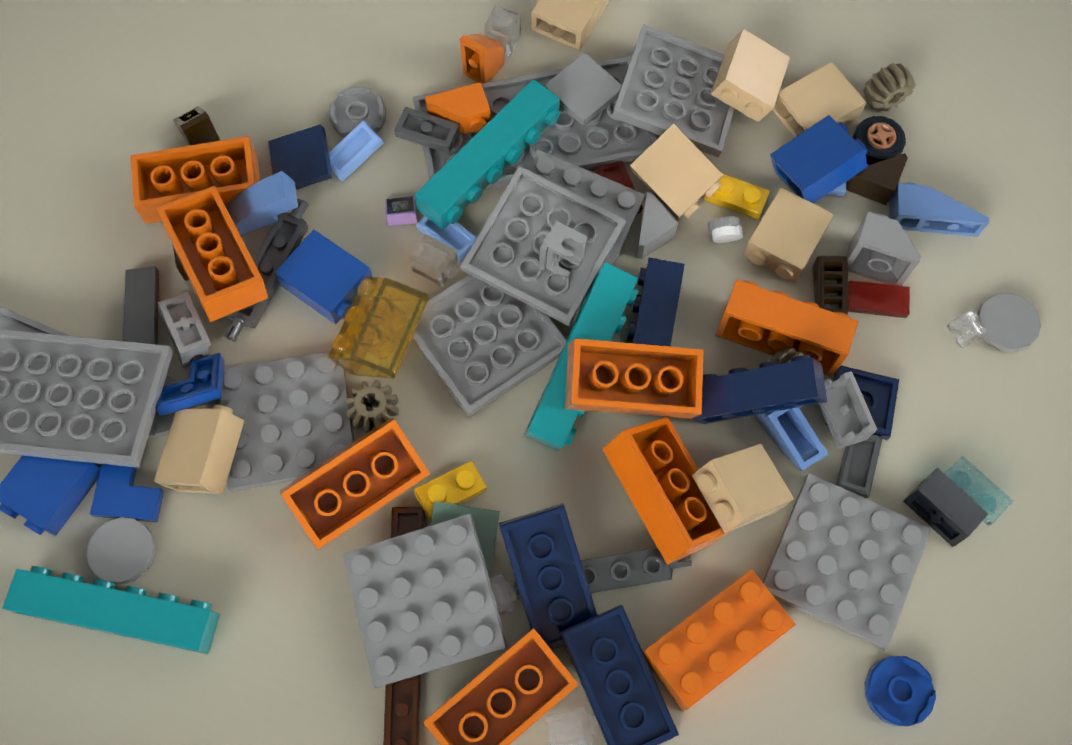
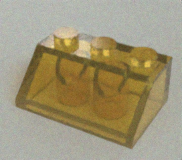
(378, 328)

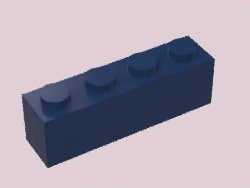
(657, 303)
(762, 389)

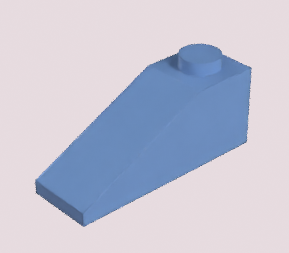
(930, 211)

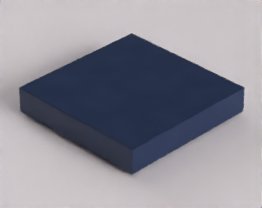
(302, 156)
(879, 394)

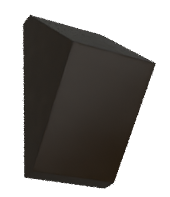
(196, 127)
(878, 179)

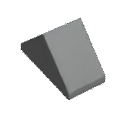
(656, 227)

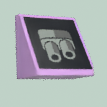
(401, 211)

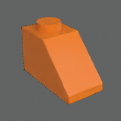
(481, 57)
(461, 105)

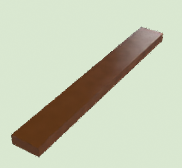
(403, 697)

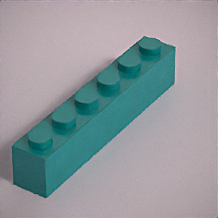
(488, 154)
(597, 320)
(111, 610)

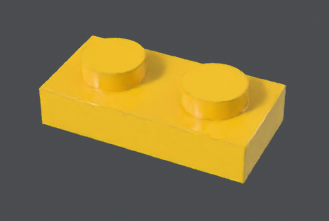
(740, 196)
(452, 487)

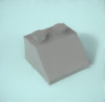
(882, 250)

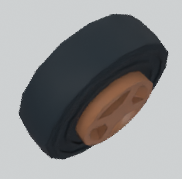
(886, 133)

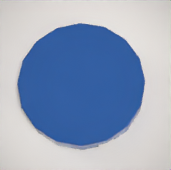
(900, 691)

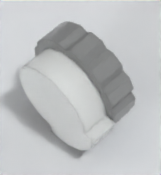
(725, 229)

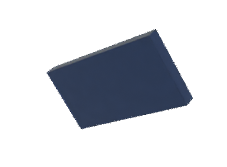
(548, 572)
(618, 680)

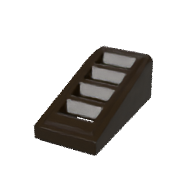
(834, 269)

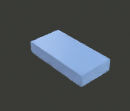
(354, 150)
(453, 235)

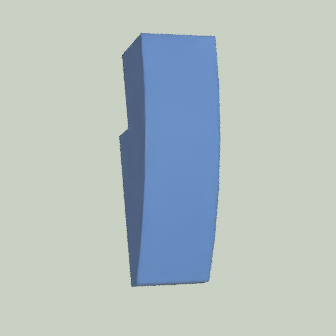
(263, 203)
(793, 436)

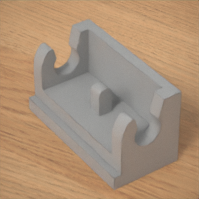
(560, 245)
(184, 328)
(847, 411)

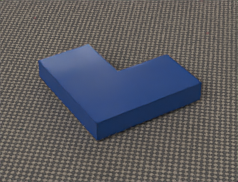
(203, 385)
(119, 498)

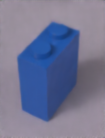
(819, 159)
(323, 276)
(46, 491)

